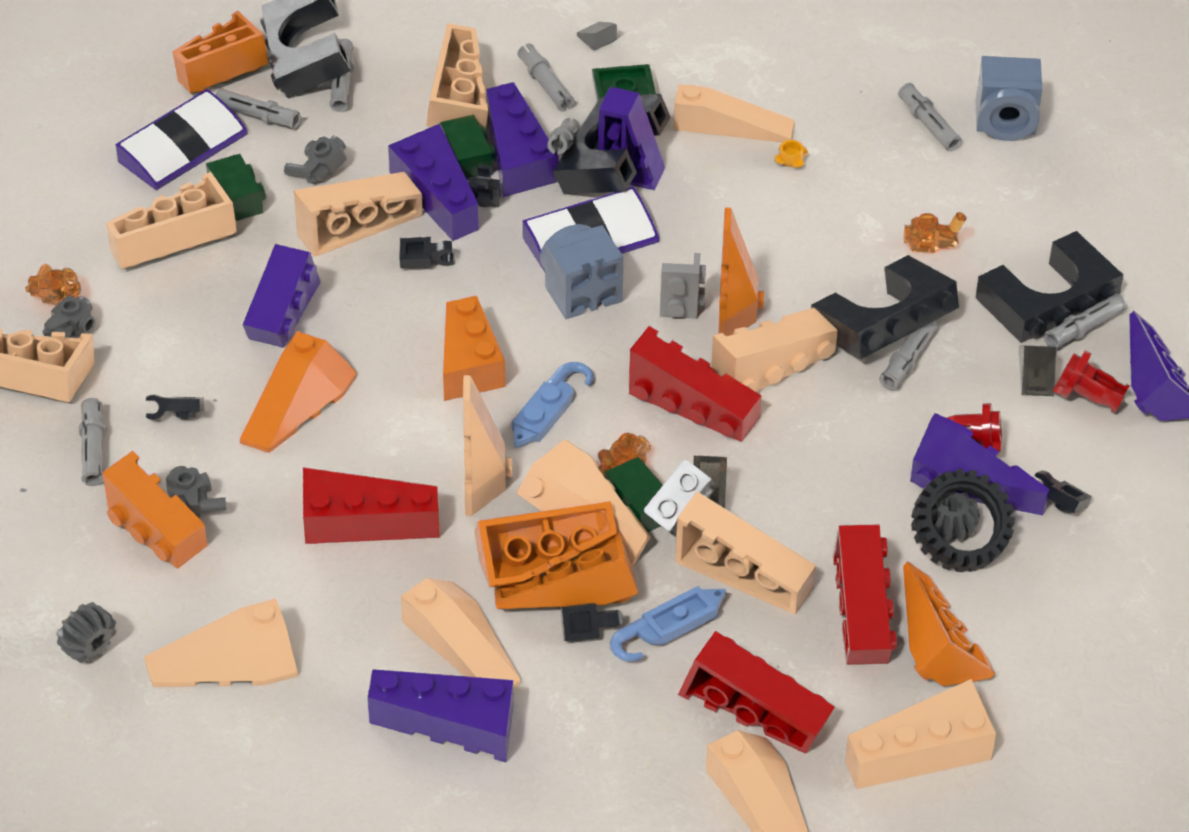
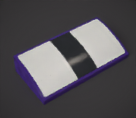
(180, 140)
(619, 213)

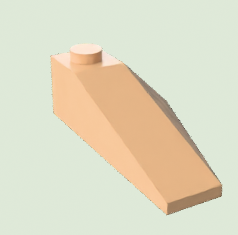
(716, 113)
(483, 452)
(571, 479)
(456, 629)
(237, 647)
(755, 782)

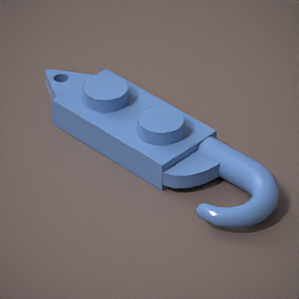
(547, 405)
(669, 620)

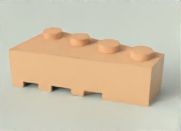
(354, 210)
(741, 555)
(923, 739)

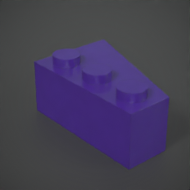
(626, 126)
(281, 296)

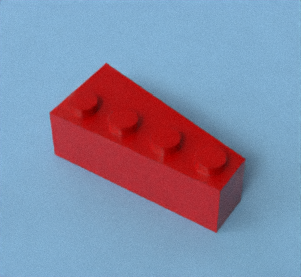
(690, 387)
(366, 508)
(863, 595)
(755, 693)

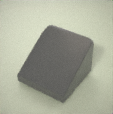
(598, 34)

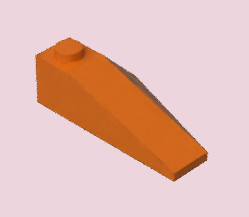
(738, 281)
(301, 384)
(531, 543)
(595, 576)
(938, 636)

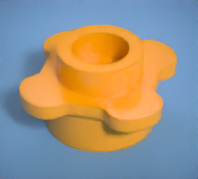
(791, 154)

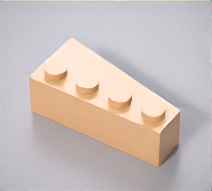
(458, 79)
(172, 223)
(774, 350)
(45, 364)

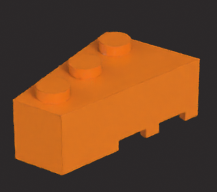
(220, 55)
(470, 349)
(151, 514)

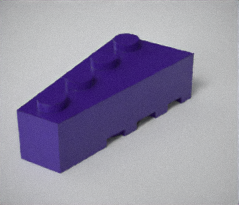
(518, 142)
(438, 176)
(445, 708)

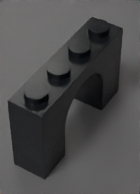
(308, 65)
(600, 171)
(923, 297)
(1031, 312)

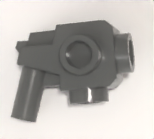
(323, 158)
(70, 316)
(192, 490)

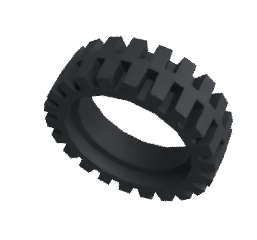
(988, 494)

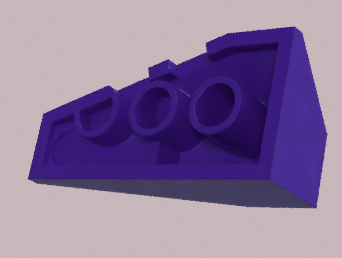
(1155, 375)
(950, 447)

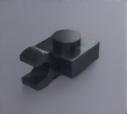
(485, 189)
(419, 252)
(184, 406)
(1065, 495)
(583, 620)

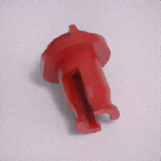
(1090, 382)
(984, 425)

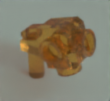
(928, 235)
(53, 284)
(623, 450)

